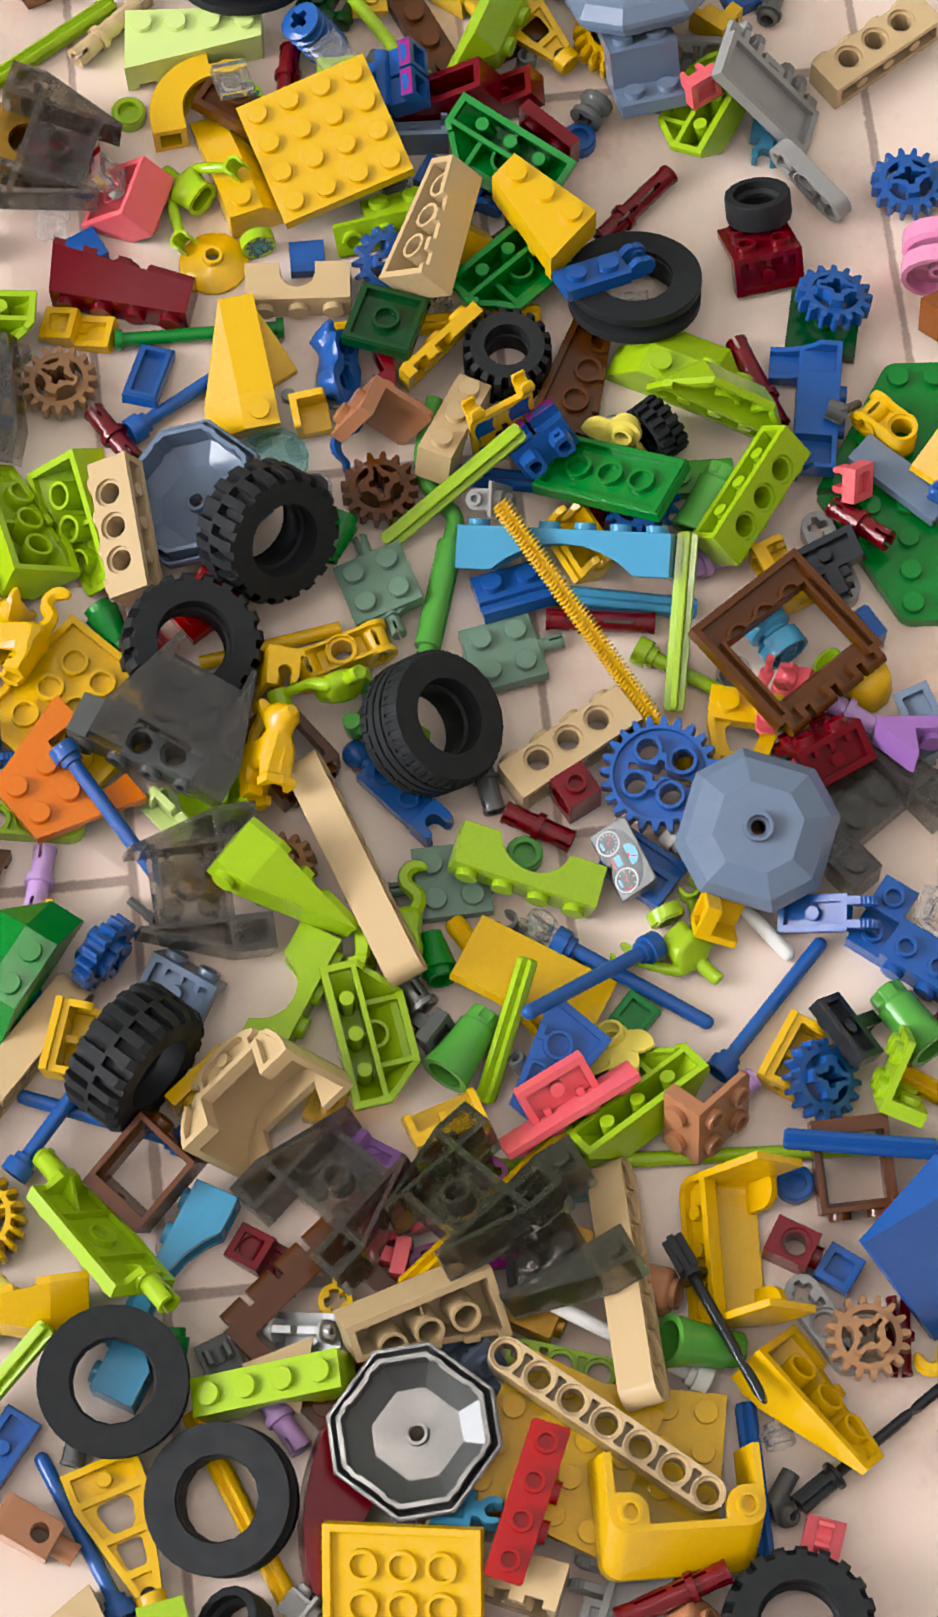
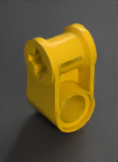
(884, 419)

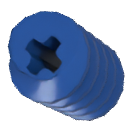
(306, 26)

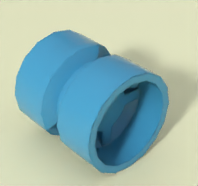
(778, 638)

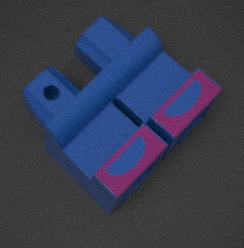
(402, 77)
(552, 439)

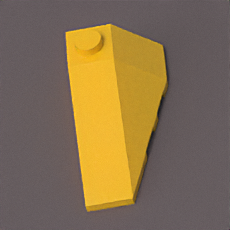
(239, 377)

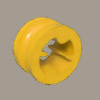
(324, 1296)

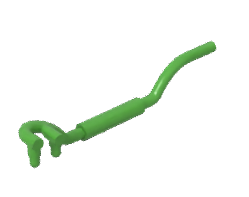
(440, 583)

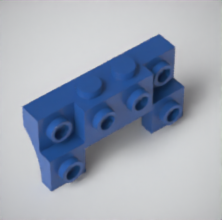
(817, 378)
(899, 945)

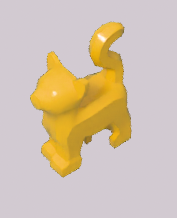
(21, 639)
(268, 752)

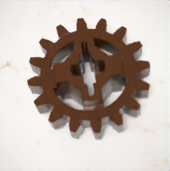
(393, 480)

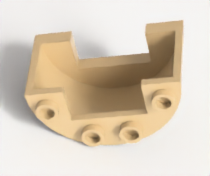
(250, 1089)

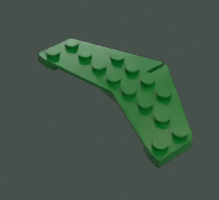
(909, 569)

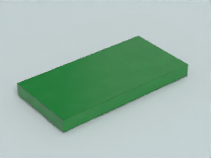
(614, 479)

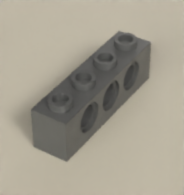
(151, 764)

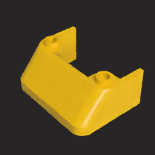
(723, 1232)
(639, 1550)

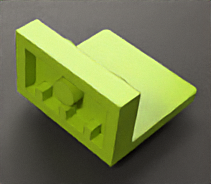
(891, 1094)

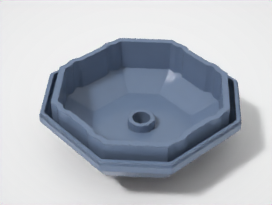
(630, 16)
(180, 472)
(748, 867)

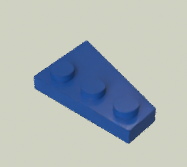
(559, 1035)

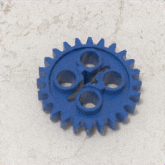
(671, 745)

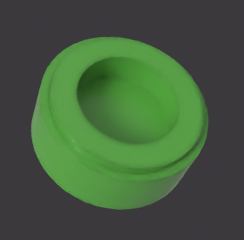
(526, 853)

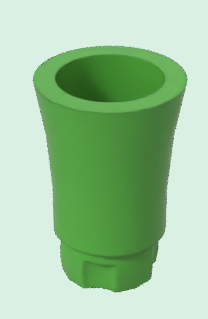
(702, 495)
(901, 1006)
(462, 1049)
(696, 1344)

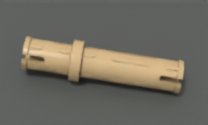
(100, 36)

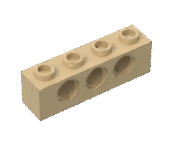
(868, 65)
(124, 476)
(531, 785)

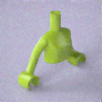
(195, 194)
(334, 687)
(683, 949)

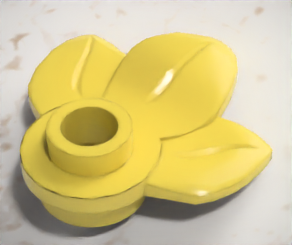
(621, 430)
(625, 1046)

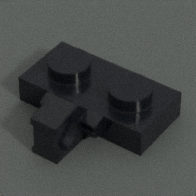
(834, 556)
(847, 1029)

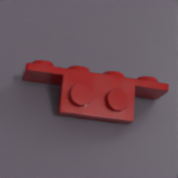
(527, 1501)

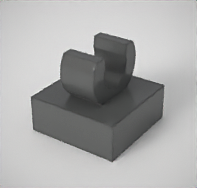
(431, 1029)
(218, 1355)

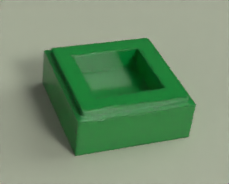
(636, 1012)

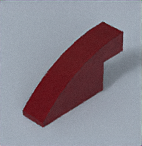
(479, 80)
(322, 1499)

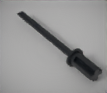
(692, 1274)
(832, 1477)

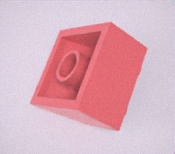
(139, 209)

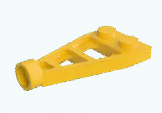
(546, 48)
(731, 708)
(100, 1484)

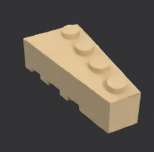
(424, 1311)

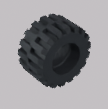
(502, 332)

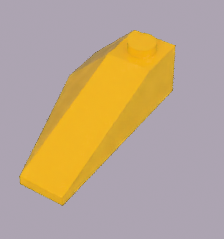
(245, 202)
(51, 1299)
(808, 1401)

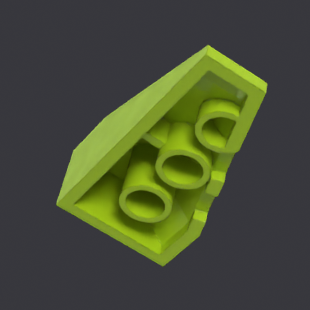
(63, 494)
(30, 548)
(260, 870)

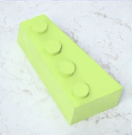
(165, 37)

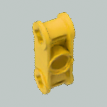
(358, 642)

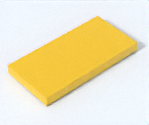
(491, 958)

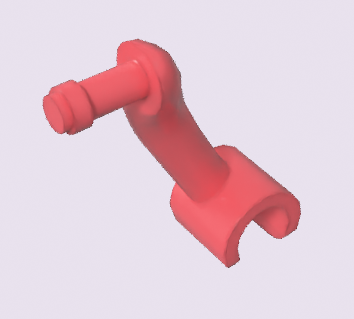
(765, 675)

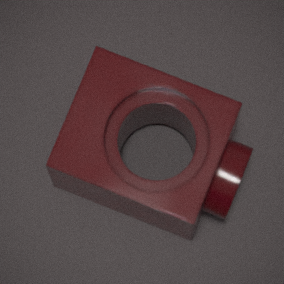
(575, 792)
(787, 1230)

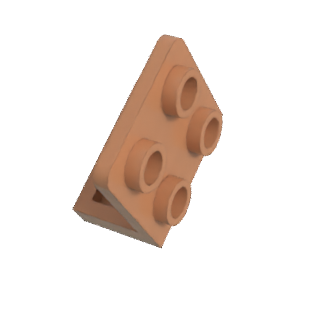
(384, 409)
(700, 1127)

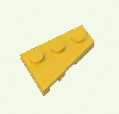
(438, 345)

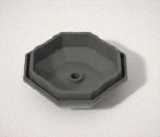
(374, 1423)

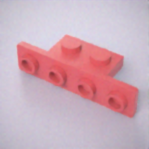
(561, 1097)

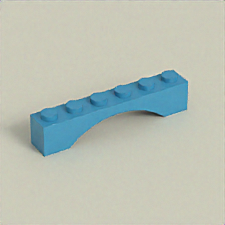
(640, 553)
(200, 1225)

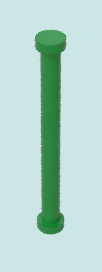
(179, 335)

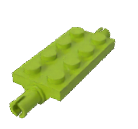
(98, 1236)

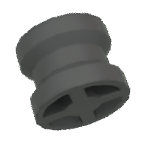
(592, 109)

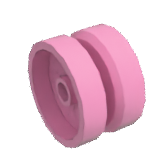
(920, 256)

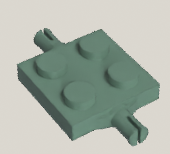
(379, 585)
(509, 652)
(443, 891)

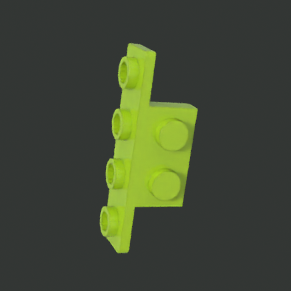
(376, 211)

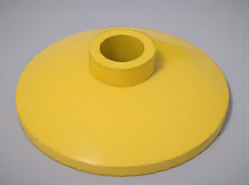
(217, 275)

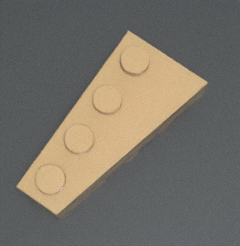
(434, 230)
(541, 1589)

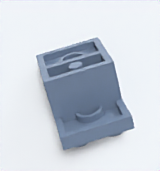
(643, 71)

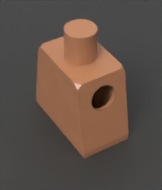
(20, 1518)

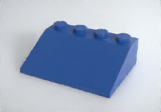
(906, 1246)

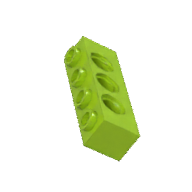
(751, 495)

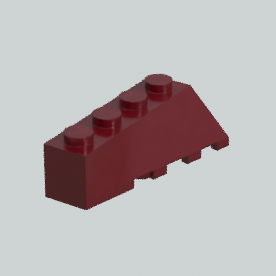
(120, 288)

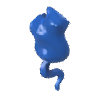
(337, 373)

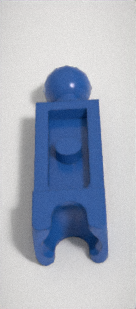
(411, 811)

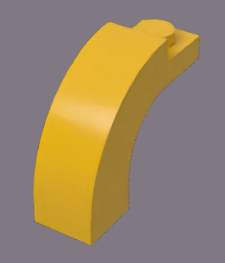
(173, 101)

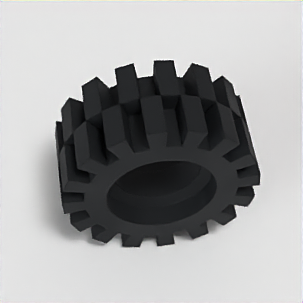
(659, 427)

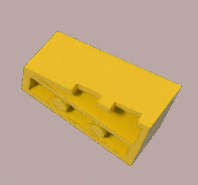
(543, 213)

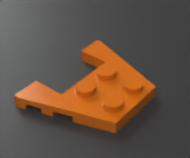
(48, 797)

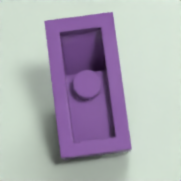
(904, 736)

